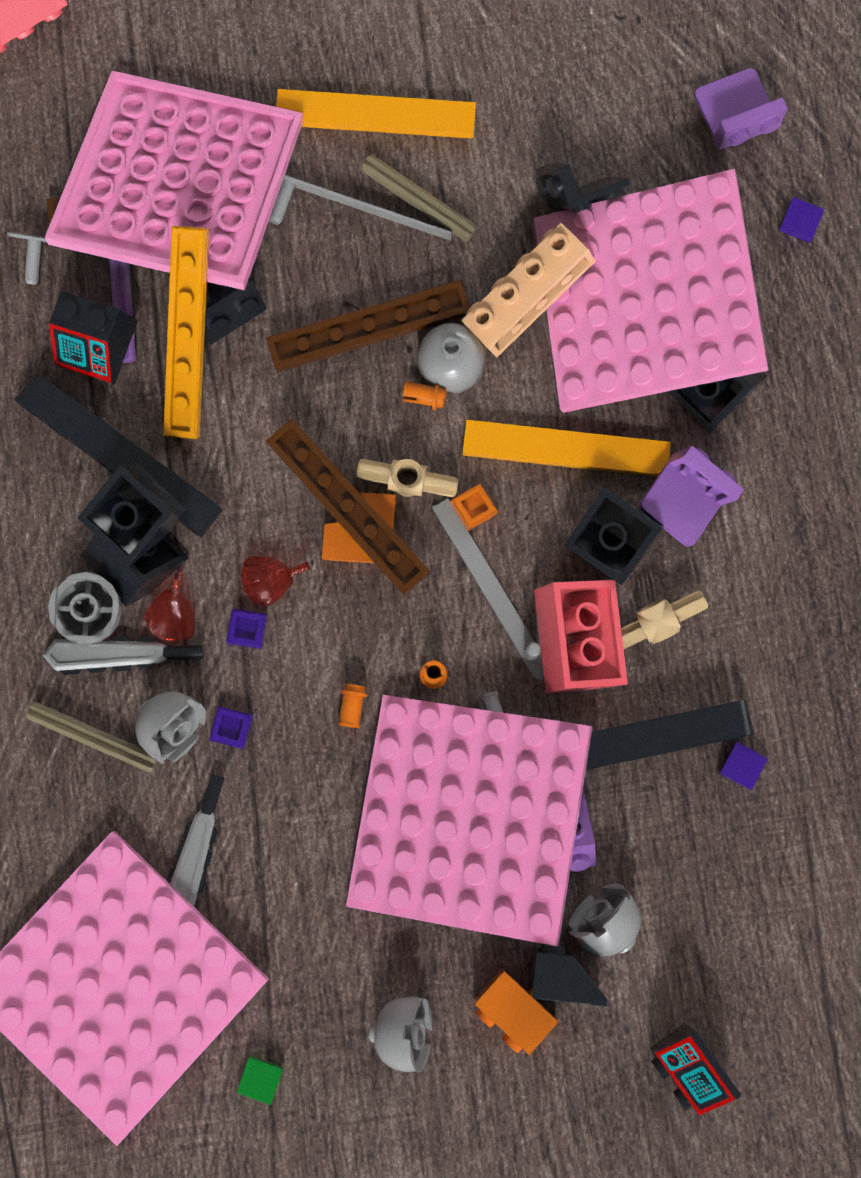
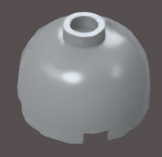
(451, 357)
(85, 608)
(168, 724)
(607, 923)
(401, 1033)

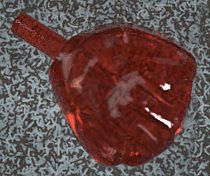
(268, 579)
(171, 614)

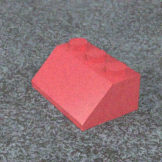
(20, 16)
(580, 636)

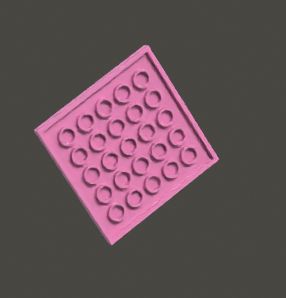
(170, 160)
(662, 301)
(470, 819)
(119, 987)

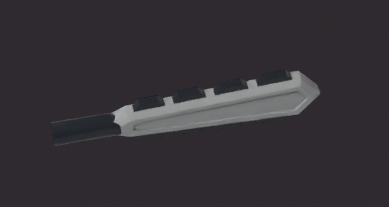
(120, 654)
(194, 853)

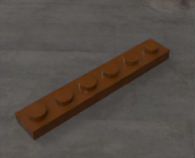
(368, 326)
(348, 507)

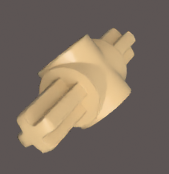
(389, 475)
(662, 619)

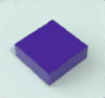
(801, 220)
(246, 629)
(231, 727)
(743, 766)

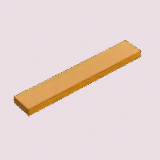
(381, 113)
(186, 331)
(565, 448)

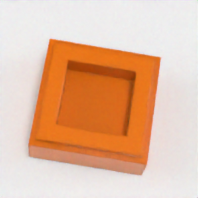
(473, 507)

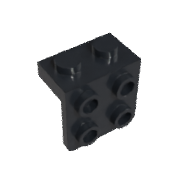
(560, 190)
(229, 309)

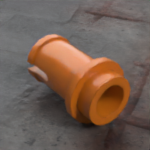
(424, 394)
(433, 683)
(351, 705)

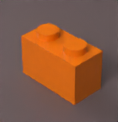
(515, 1012)

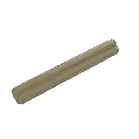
(418, 198)
(91, 736)

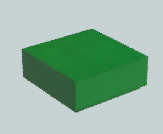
(260, 1080)

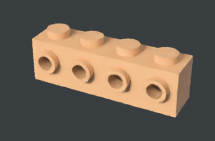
(528, 289)

